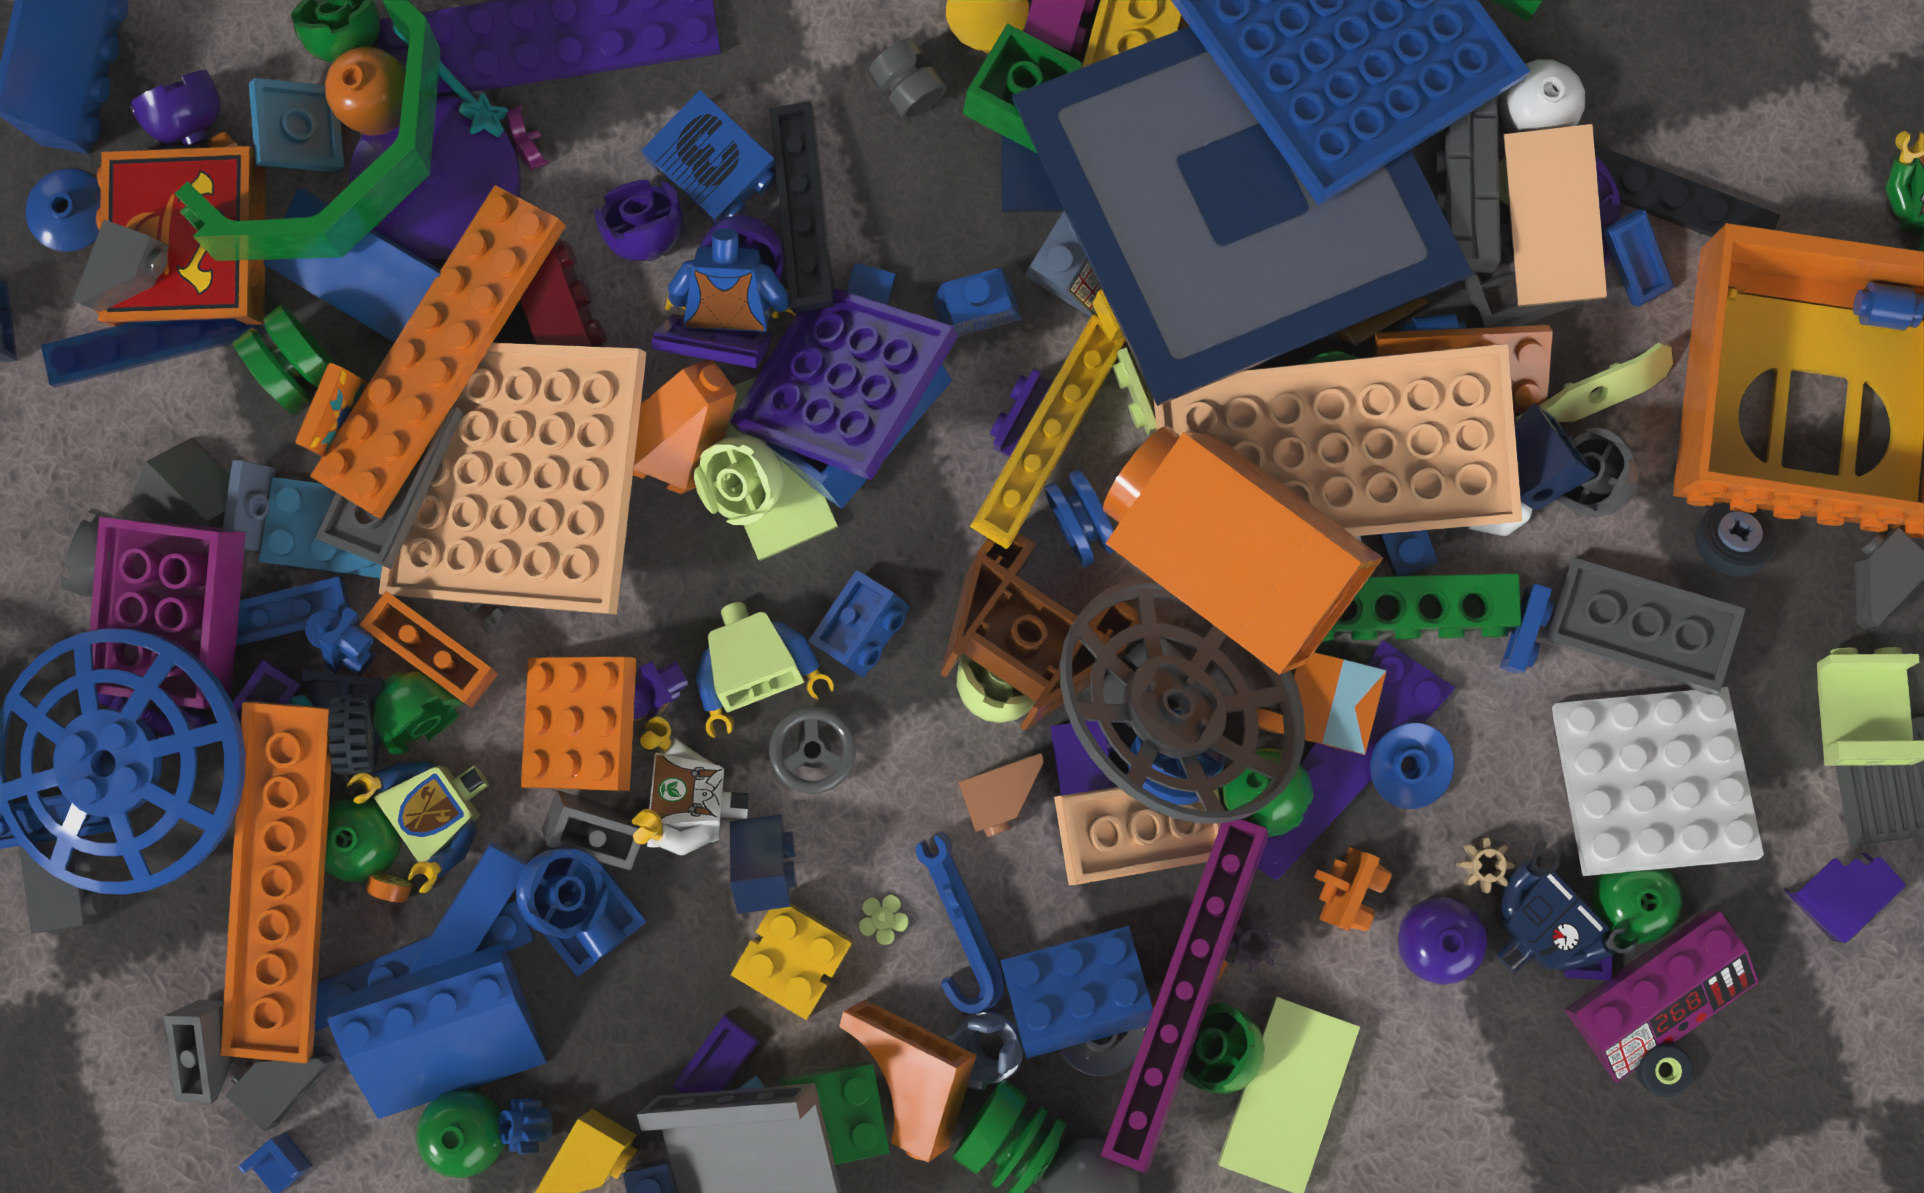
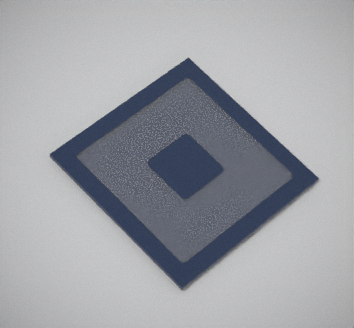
(1208, 229)

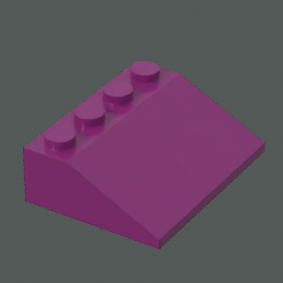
(170, 584)

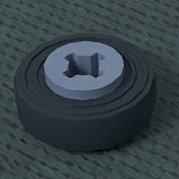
(1733, 553)

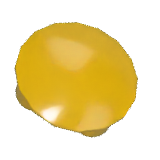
(982, 21)

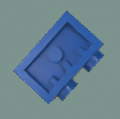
(860, 623)

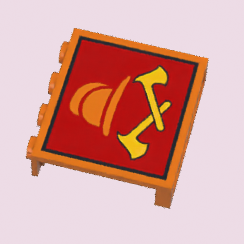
(141, 197)

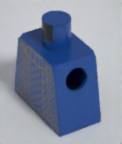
(977, 302)

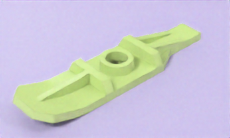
(1613, 385)

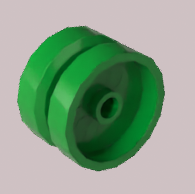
(282, 364)

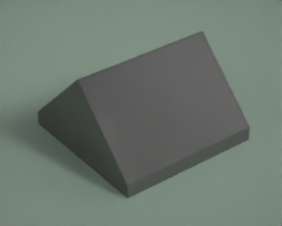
(183, 487)

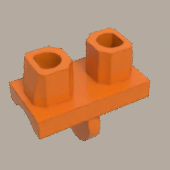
(1346, 888)

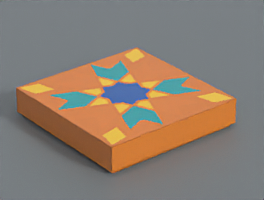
(330, 408)

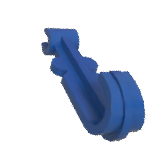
(967, 926)

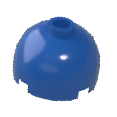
(561, 892)

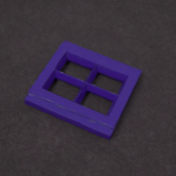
(725, 346)

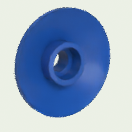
(75, 226)
(1430, 767)

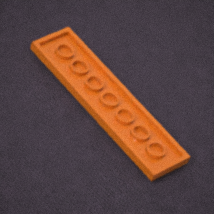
(438, 351)
(277, 884)

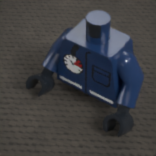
(1552, 921)

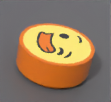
(389, 888)

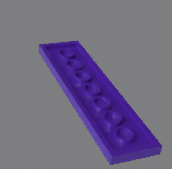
(558, 39)

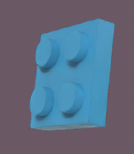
(294, 126)

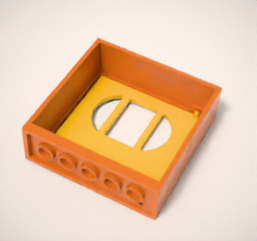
(1787, 308)

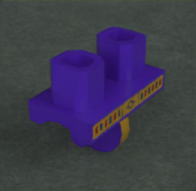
(657, 689)

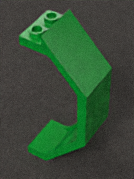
(361, 203)

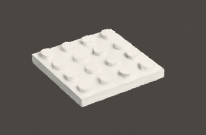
(1656, 782)

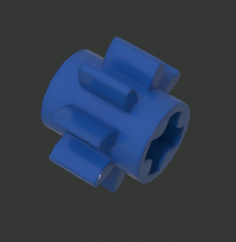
(525, 1125)

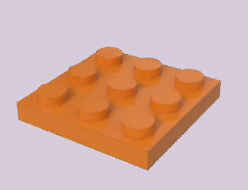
(579, 723)

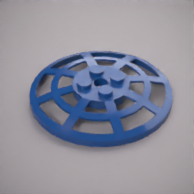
(136, 756)

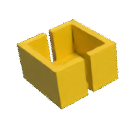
(792, 959)

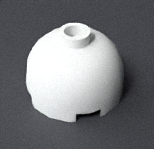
(1544, 100)

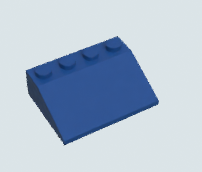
(59, 69)
(436, 1031)

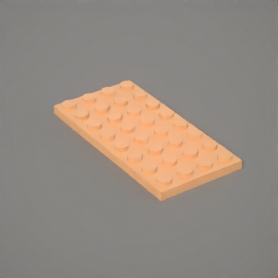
(1375, 437)

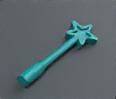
(479, 111)

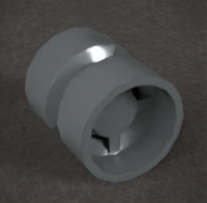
(910, 82)

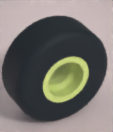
(1681, 1073)

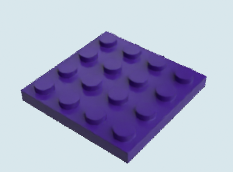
(845, 382)

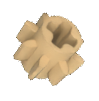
(1473, 865)

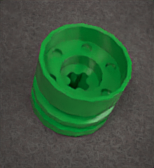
(1010, 1139)

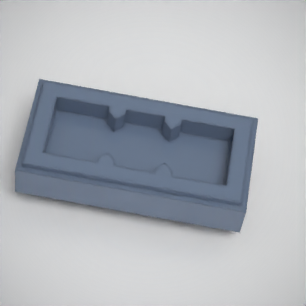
(248, 501)

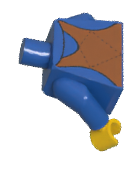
(727, 288)

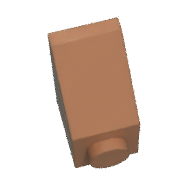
(999, 794)

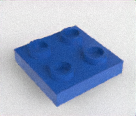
(616, 924)

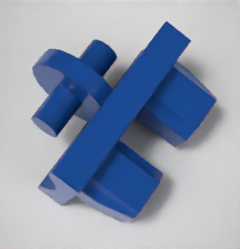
(341, 640)

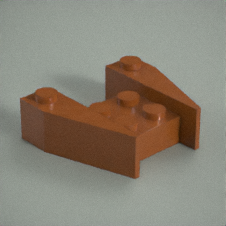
(1022, 630)

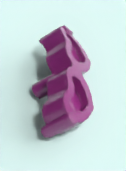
(523, 141)

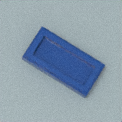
(1638, 257)

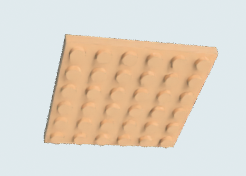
(531, 484)

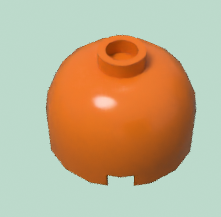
(366, 90)

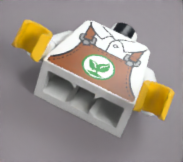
(684, 796)

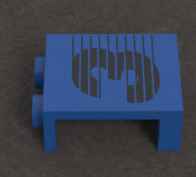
(711, 158)

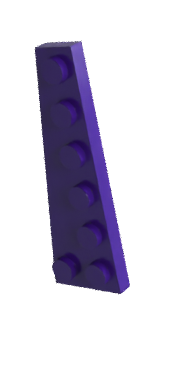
(1338, 775)

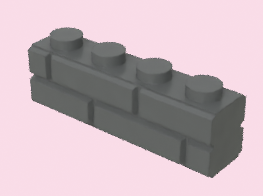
(1471, 185)

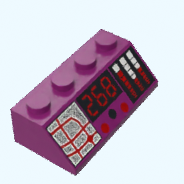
(1664, 993)

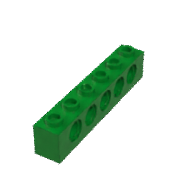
(1496, 593)

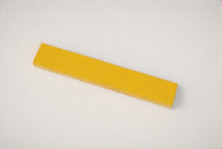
(1047, 434)

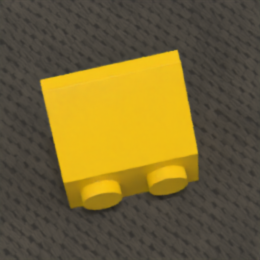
(590, 1155)

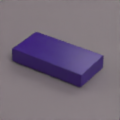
(717, 1058)

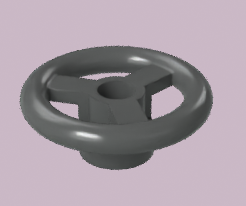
(842, 764)

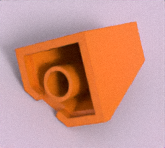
(682, 423)

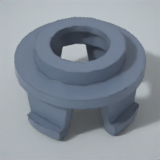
(987, 1069)

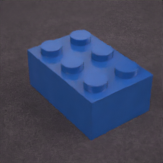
(1077, 991)

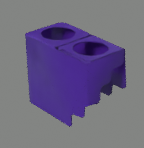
(1847, 897)

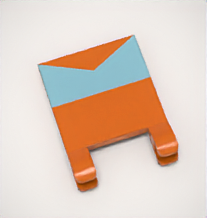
(1336, 701)

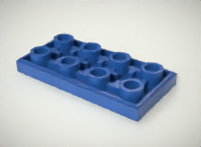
(371, 283)

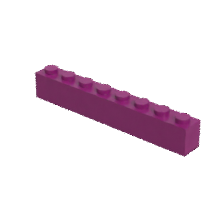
(1185, 995)

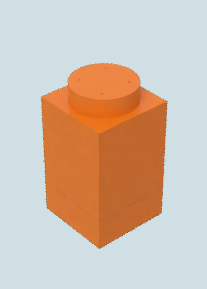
(1236, 545)

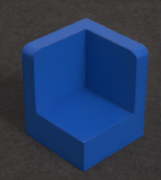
(277, 1163)

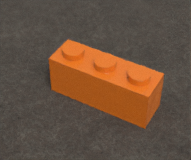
(428, 649)

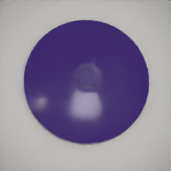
(459, 181)

